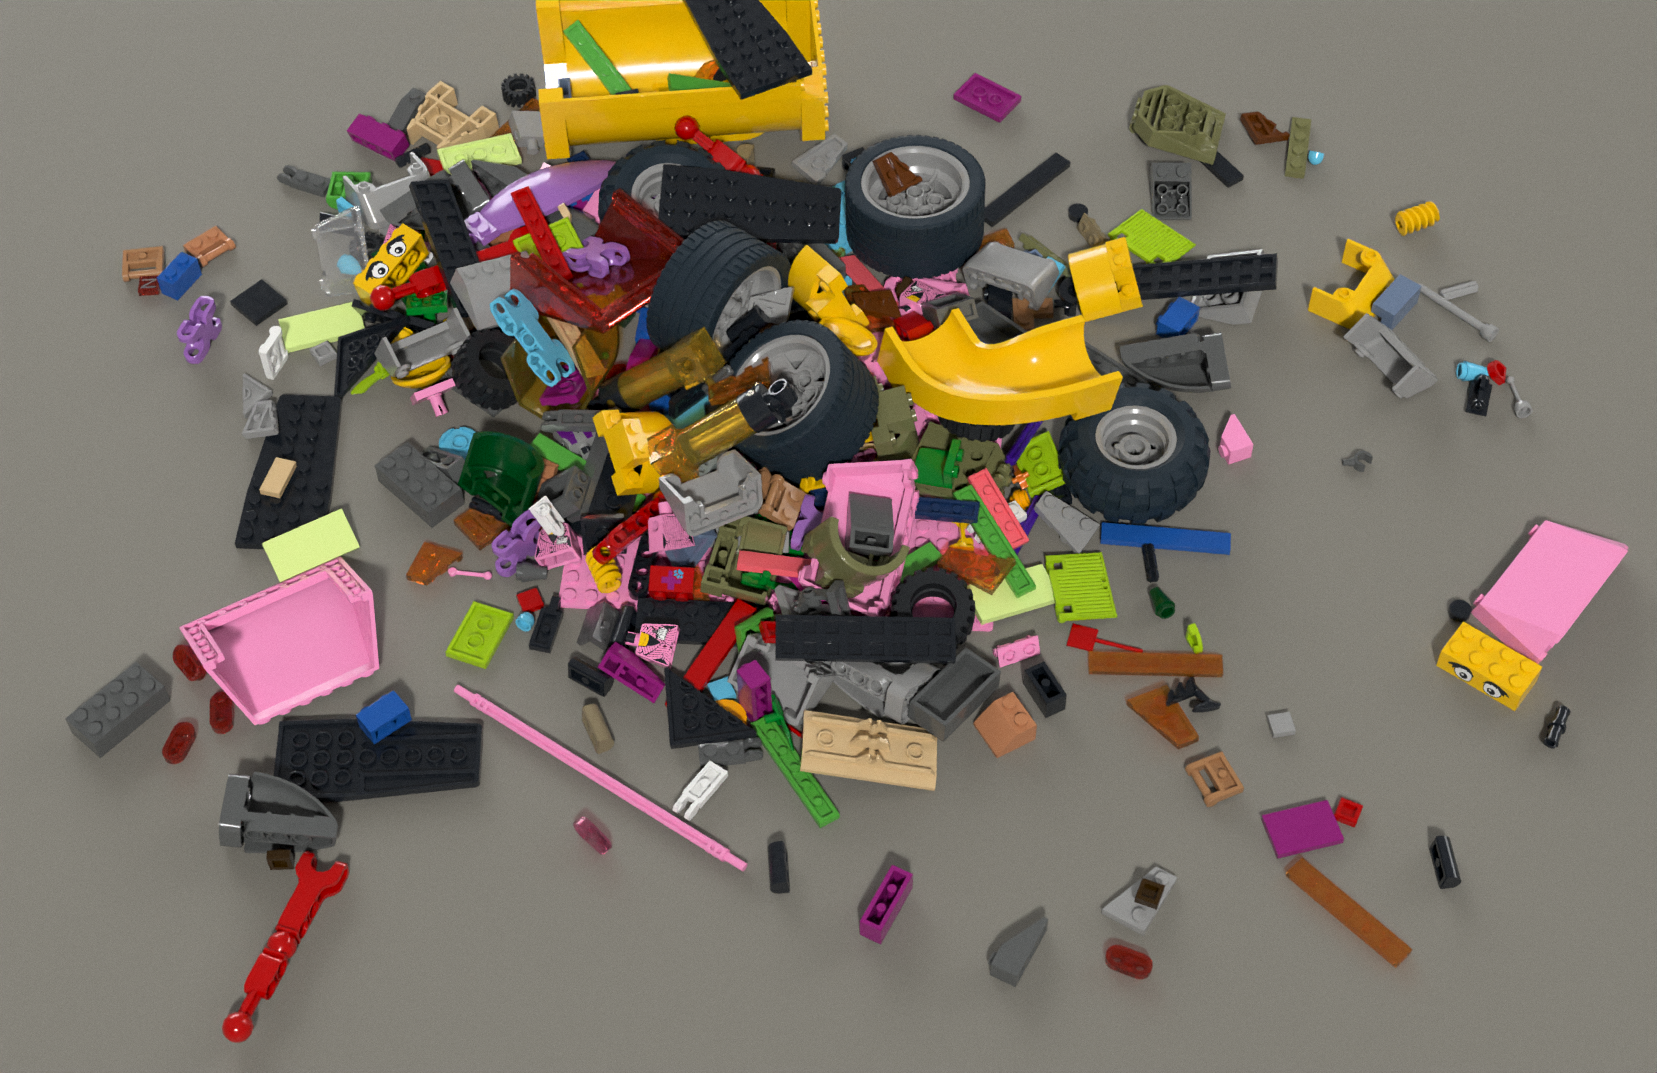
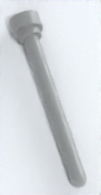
(1488, 331)

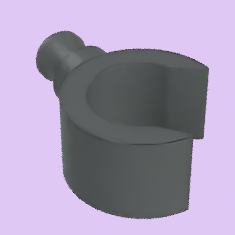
(1360, 455)

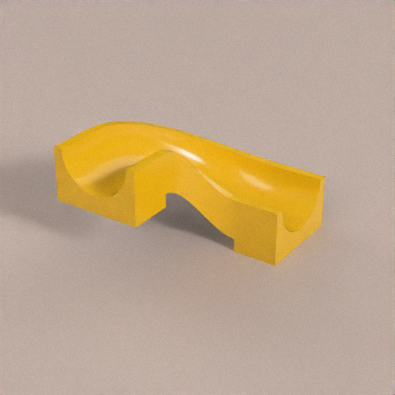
(1002, 383)

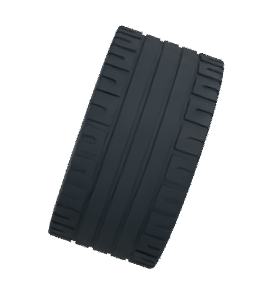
(928, 225)
(712, 284)
(829, 416)

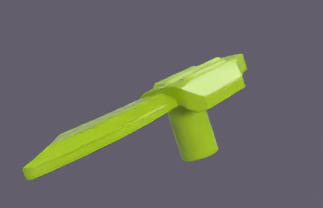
(364, 385)

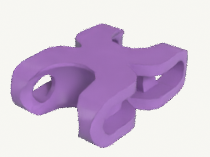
(596, 256)
(199, 329)
(808, 520)
(517, 544)

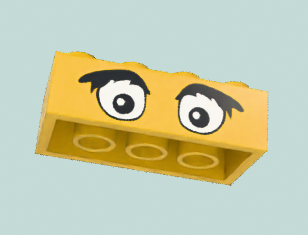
(393, 262)
(1489, 666)

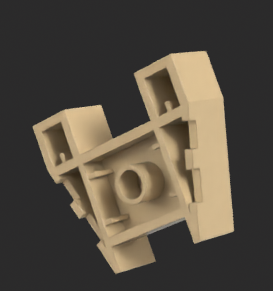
(447, 126)

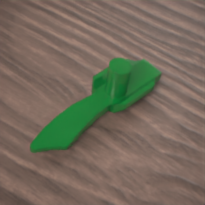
(762, 581)
(777, 715)

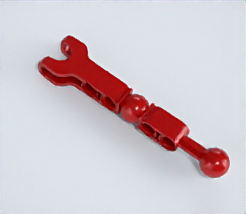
(688, 128)
(430, 281)
(628, 530)
(282, 945)

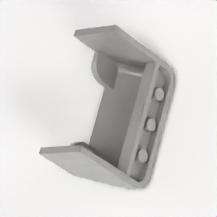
(374, 199)
(423, 346)
(1390, 356)

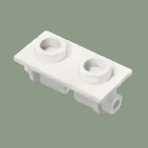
(548, 516)

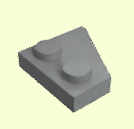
(774, 304)
(262, 420)

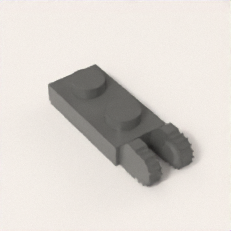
(304, 181)
(569, 421)
(730, 752)

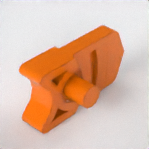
(1020, 477)

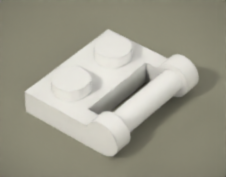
(273, 353)

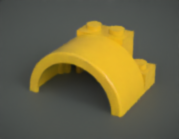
(807, 274)
(1095, 276)
(628, 447)

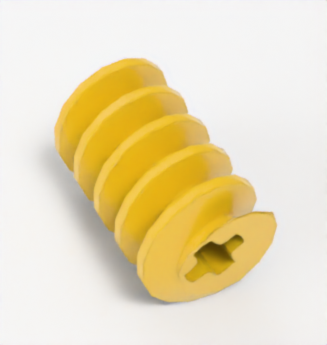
(1416, 218)
(605, 576)

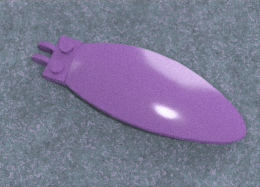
(550, 188)

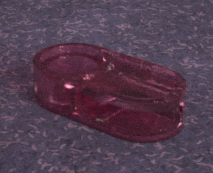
(592, 835)

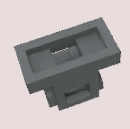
(810, 601)

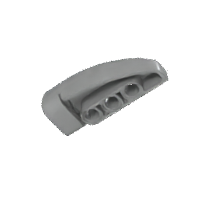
(883, 686)

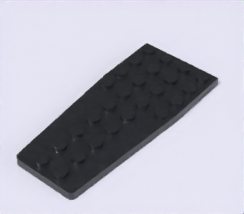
(748, 45)
(757, 204)
(310, 438)
(342, 764)

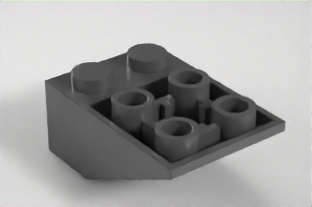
(495, 176)
(1171, 191)
(869, 526)

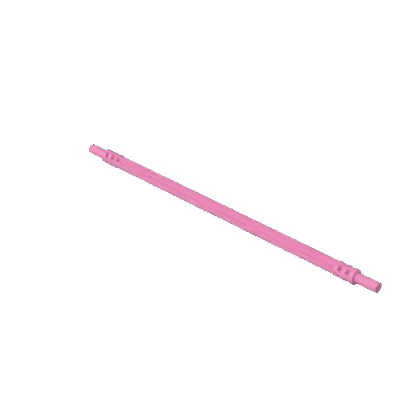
(696, 837)

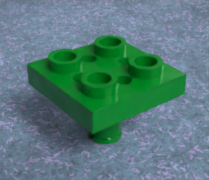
(427, 306)

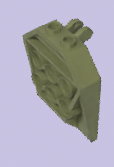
(1178, 123)
(976, 458)

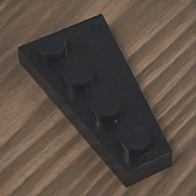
(371, 315)

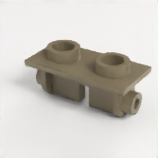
(1091, 231)

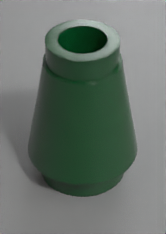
(1161, 603)

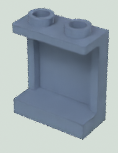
(692, 555)

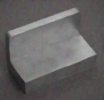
(598, 625)

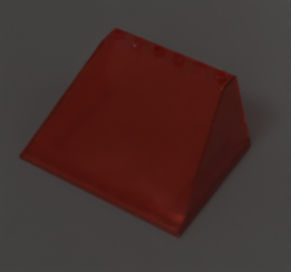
(604, 301)

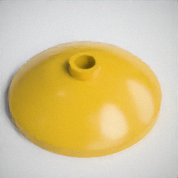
(853, 335)
(425, 375)

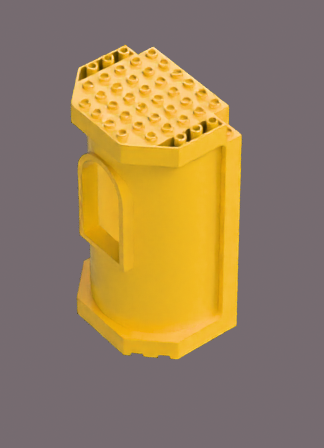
(645, 45)

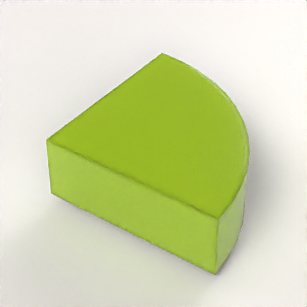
(1194, 639)

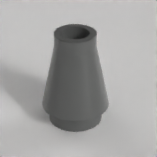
(530, 572)

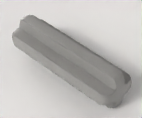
(1459, 290)

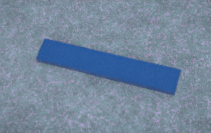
(1166, 538)

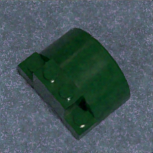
(516, 469)

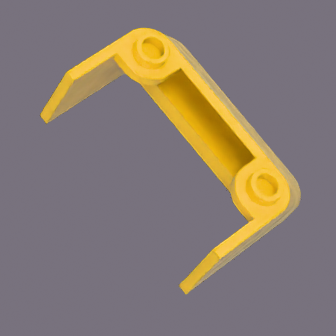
(1349, 306)

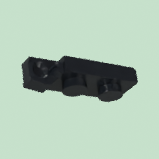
(547, 627)

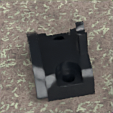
(1068, 301)

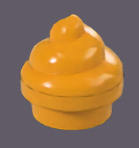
(1021, 498)

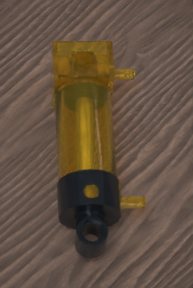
(684, 364)
(718, 431)

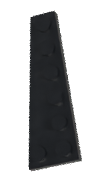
(688, 398)

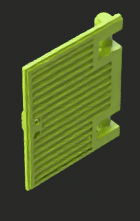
(1152, 238)
(1080, 586)

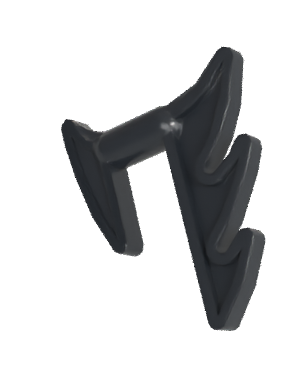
(1191, 690)

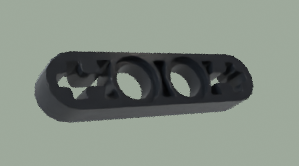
(641, 563)

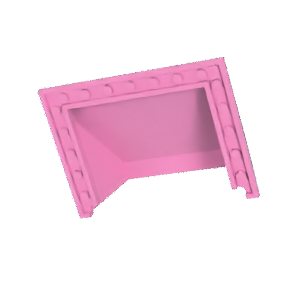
(290, 641)

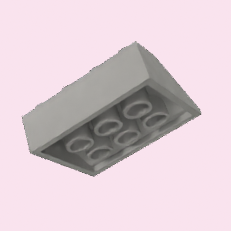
(480, 285)
(1229, 307)

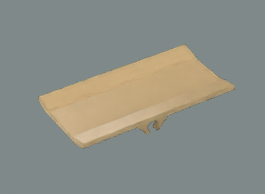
(868, 750)

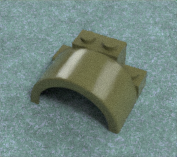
(895, 417)
(838, 564)
(722, 573)

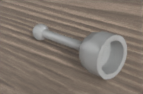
(1521, 408)

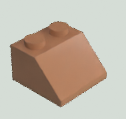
(1006, 725)

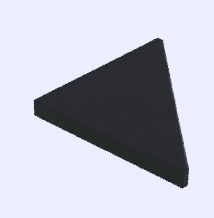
(357, 352)
(698, 718)

